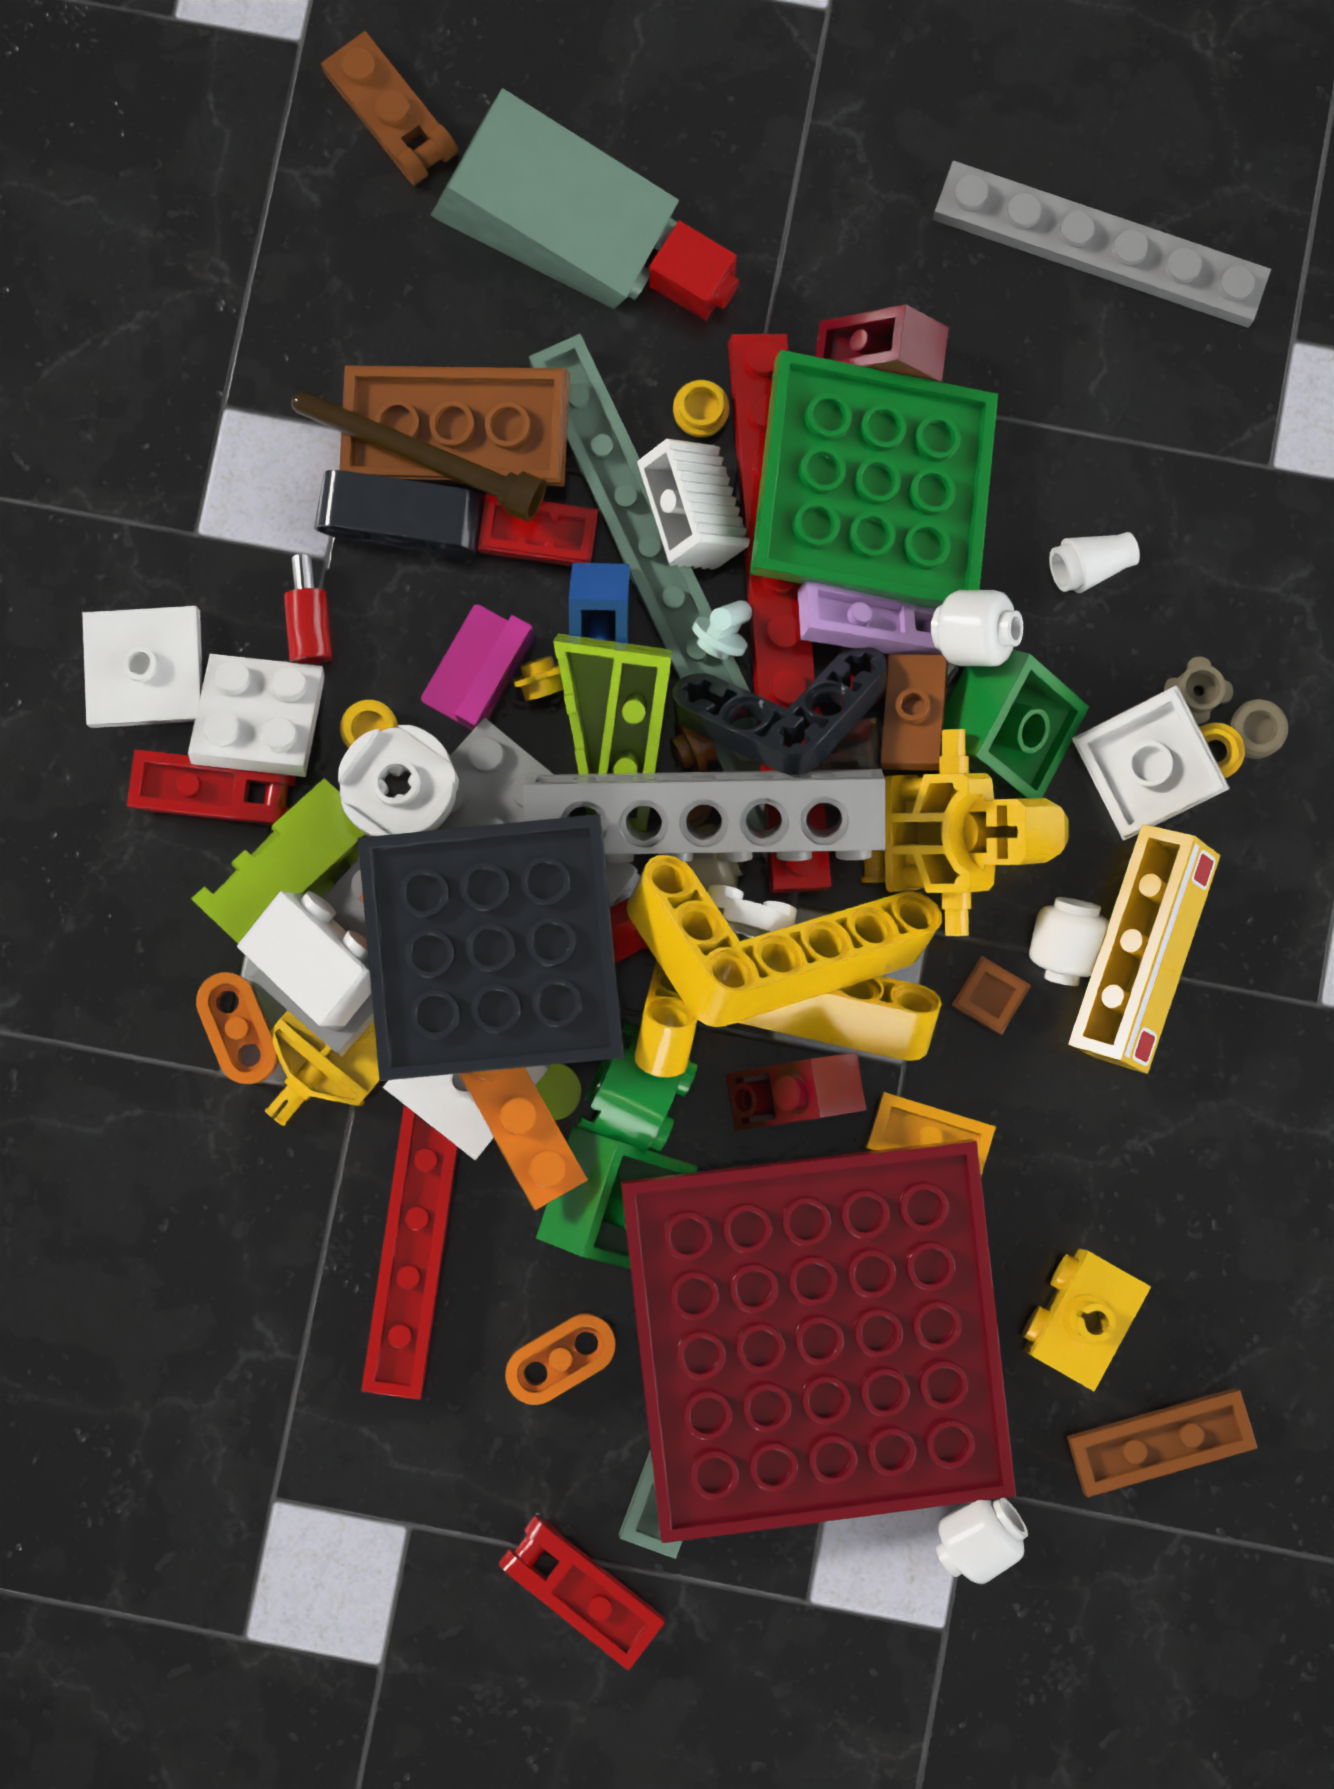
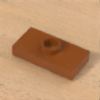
(914, 712)

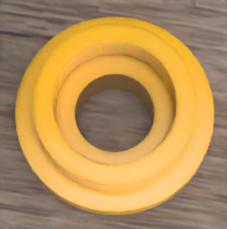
(1233, 742)

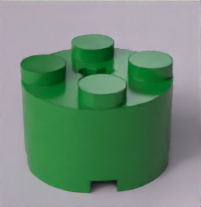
(630, 1102)

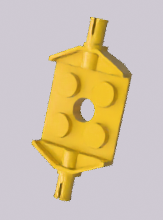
(318, 1070)

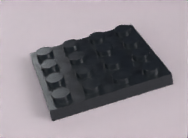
(490, 947)

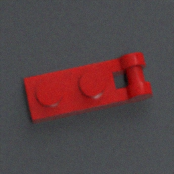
(177, 787)
(583, 1593)

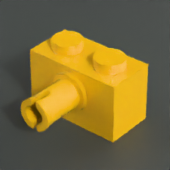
(1084, 1317)

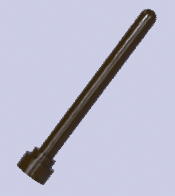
(517, 493)

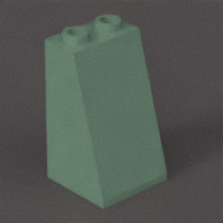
(556, 203)

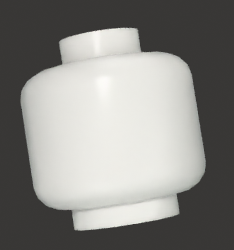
(976, 628)
(1068, 939)
(981, 1539)

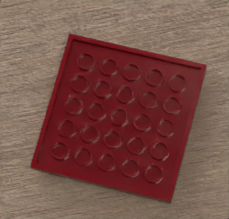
(818, 1339)

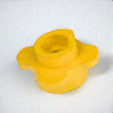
(539, 678)

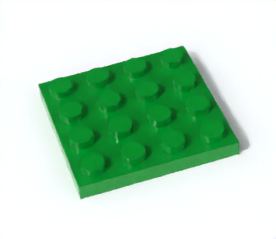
(873, 481)

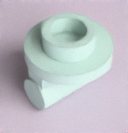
(720, 632)

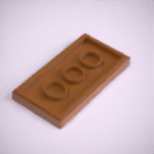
(483, 414)

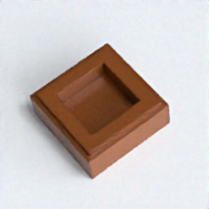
(990, 995)

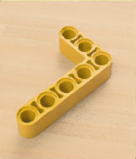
(742, 979)
(870, 1016)

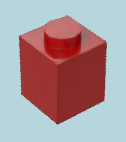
(694, 271)

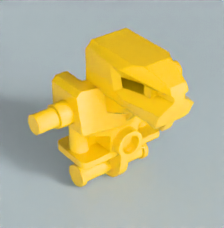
(952, 833)

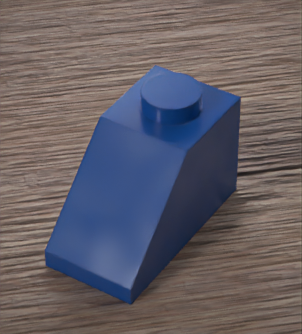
(600, 601)

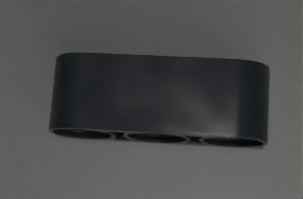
(399, 513)

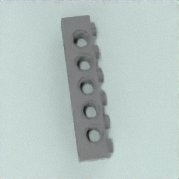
(733, 794)

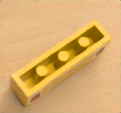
(1145, 948)

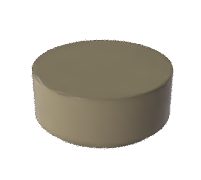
(1260, 726)

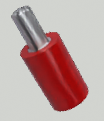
(307, 616)

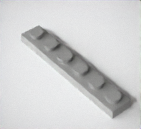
(1101, 244)

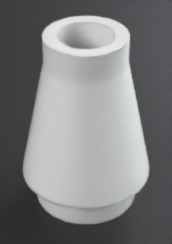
(1090, 560)

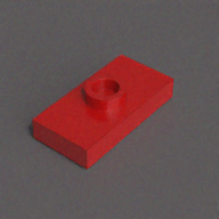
(555, 535)

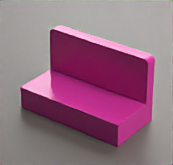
(478, 666)

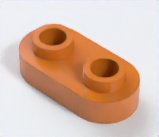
(236, 1030)
(562, 1359)

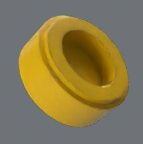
(365, 717)

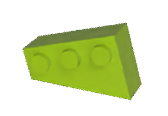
(614, 706)
(303, 854)

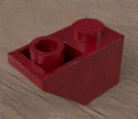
(796, 1091)

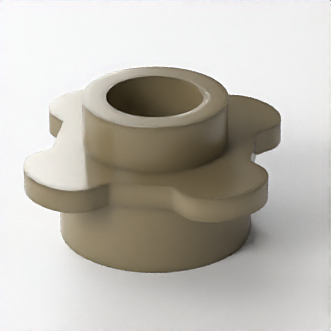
(1215, 688)

